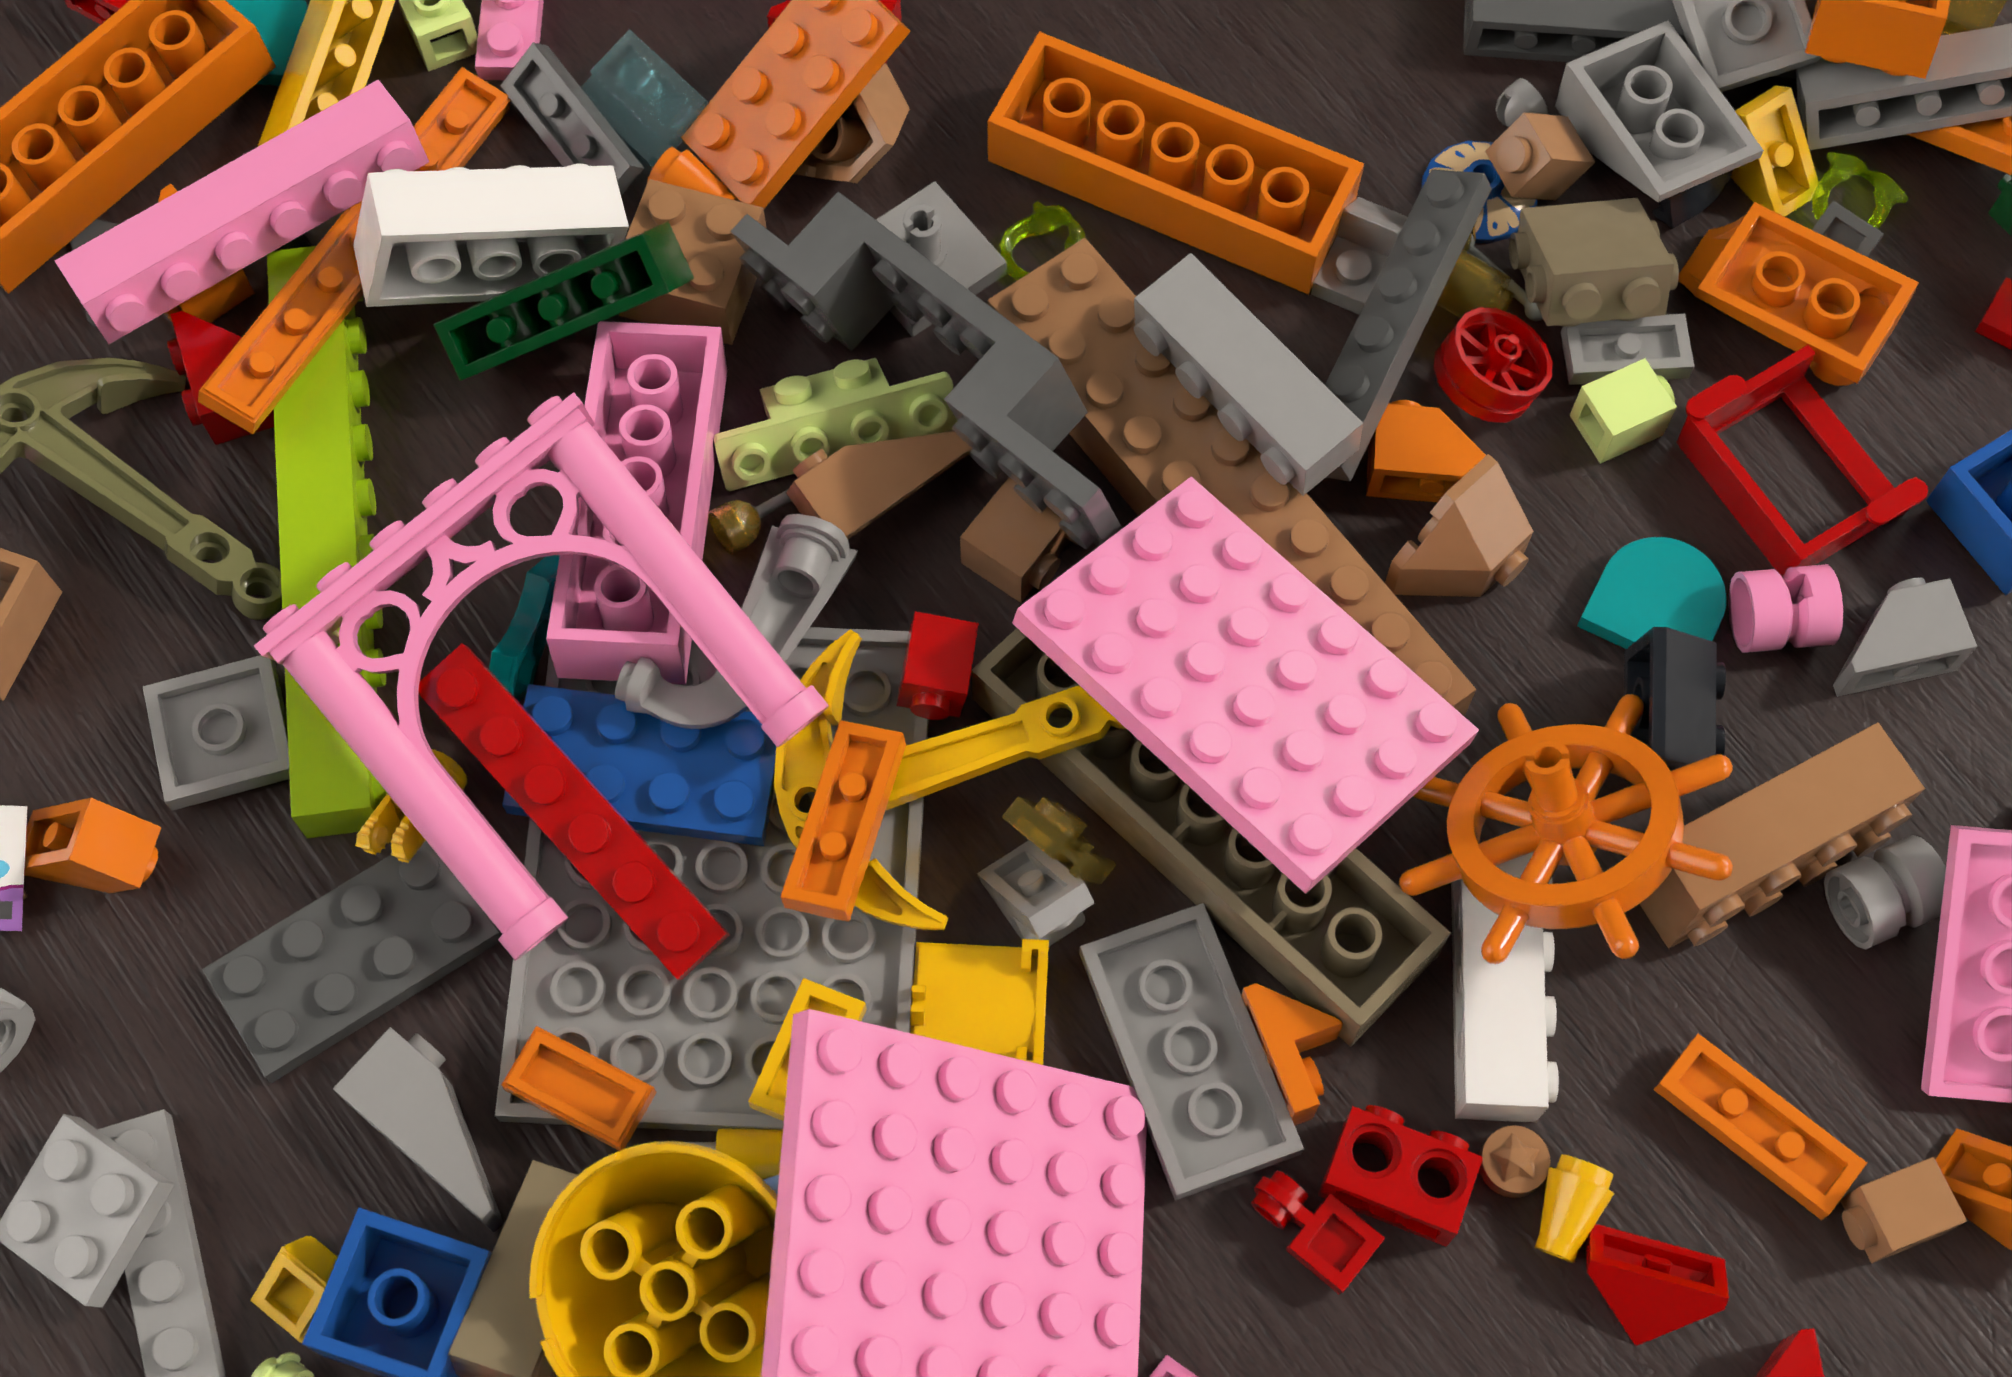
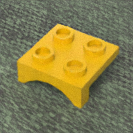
(982, 996)

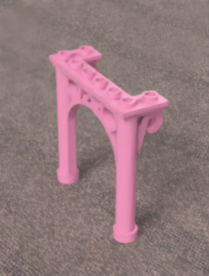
(398, 749)

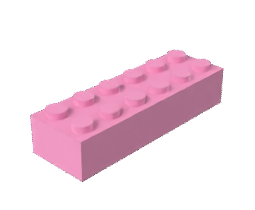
(657, 408)

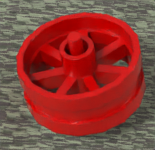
(1487, 377)

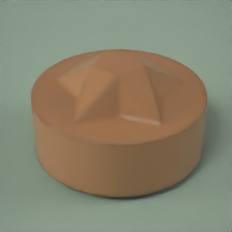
(1514, 1161)

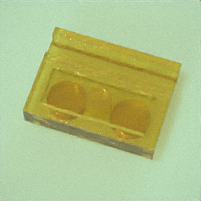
(1059, 835)

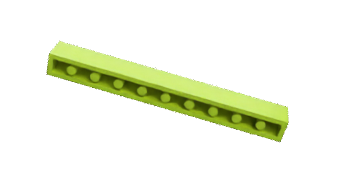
(320, 527)

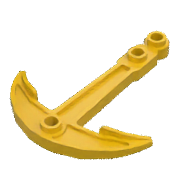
(924, 765)

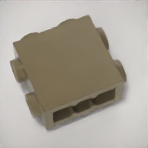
(1593, 262)

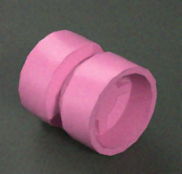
(1796, 607)

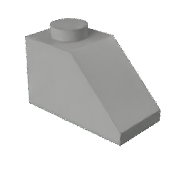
(1909, 637)

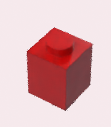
(937, 666)

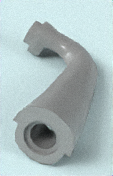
(790, 588)

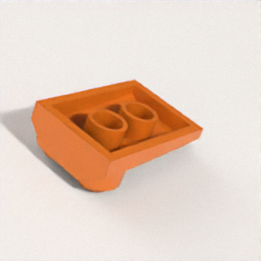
(1800, 290)

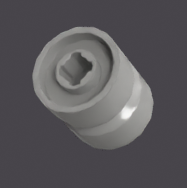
(1886, 892)

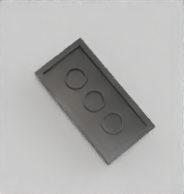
(348, 959)

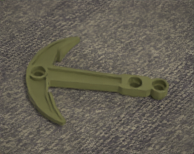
(45, 436)

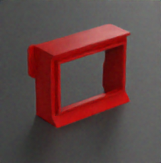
(1735, 400)

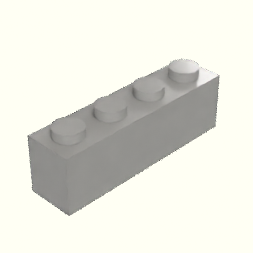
(1861, 103)
(1246, 375)

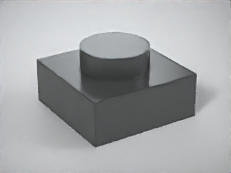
(1848, 229)

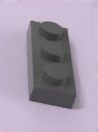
(567, 116)

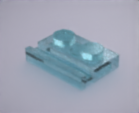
(643, 97)

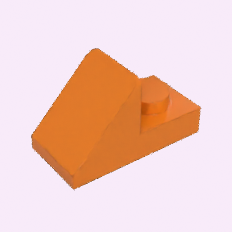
(1285, 1031)

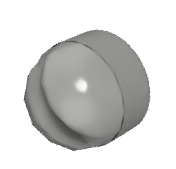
(1517, 99)

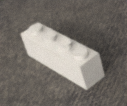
(1501, 1015)

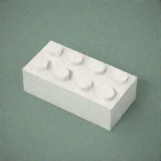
(479, 229)

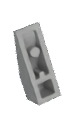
(419, 1113)

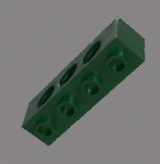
(564, 301)

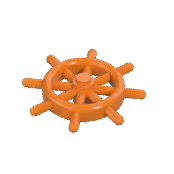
(1566, 827)

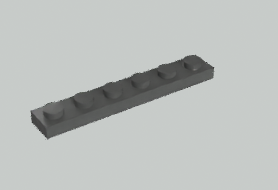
(1404, 299)

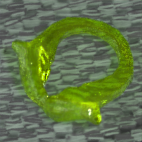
(1841, 168)
(1041, 221)

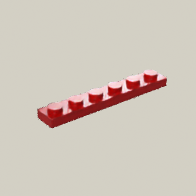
(572, 812)

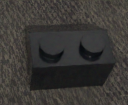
(1679, 691)

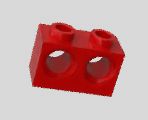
(1395, 1192)

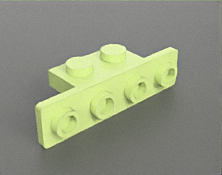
(828, 413)

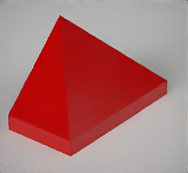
(1654, 1283)

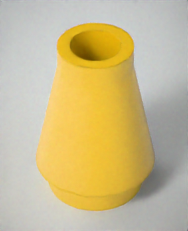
(1572, 1205)

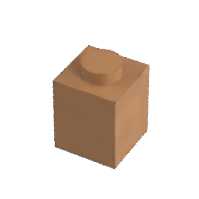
(1539, 156)
(1901, 1210)

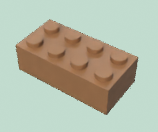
(1787, 834)

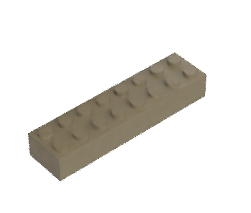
(1336, 948)

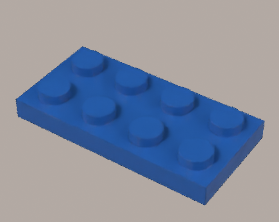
(660, 774)

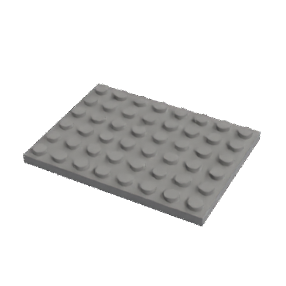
(713, 1030)

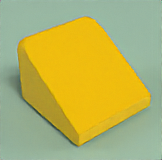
(295, 1284)

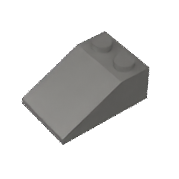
(1654, 113)

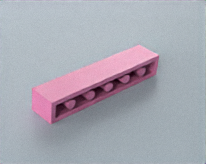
(240, 212)

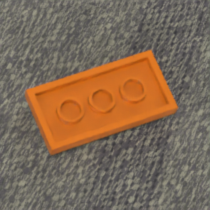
(791, 92)

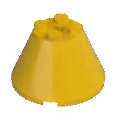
(656, 1266)

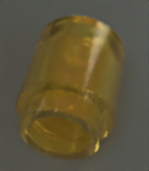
(1475, 286)

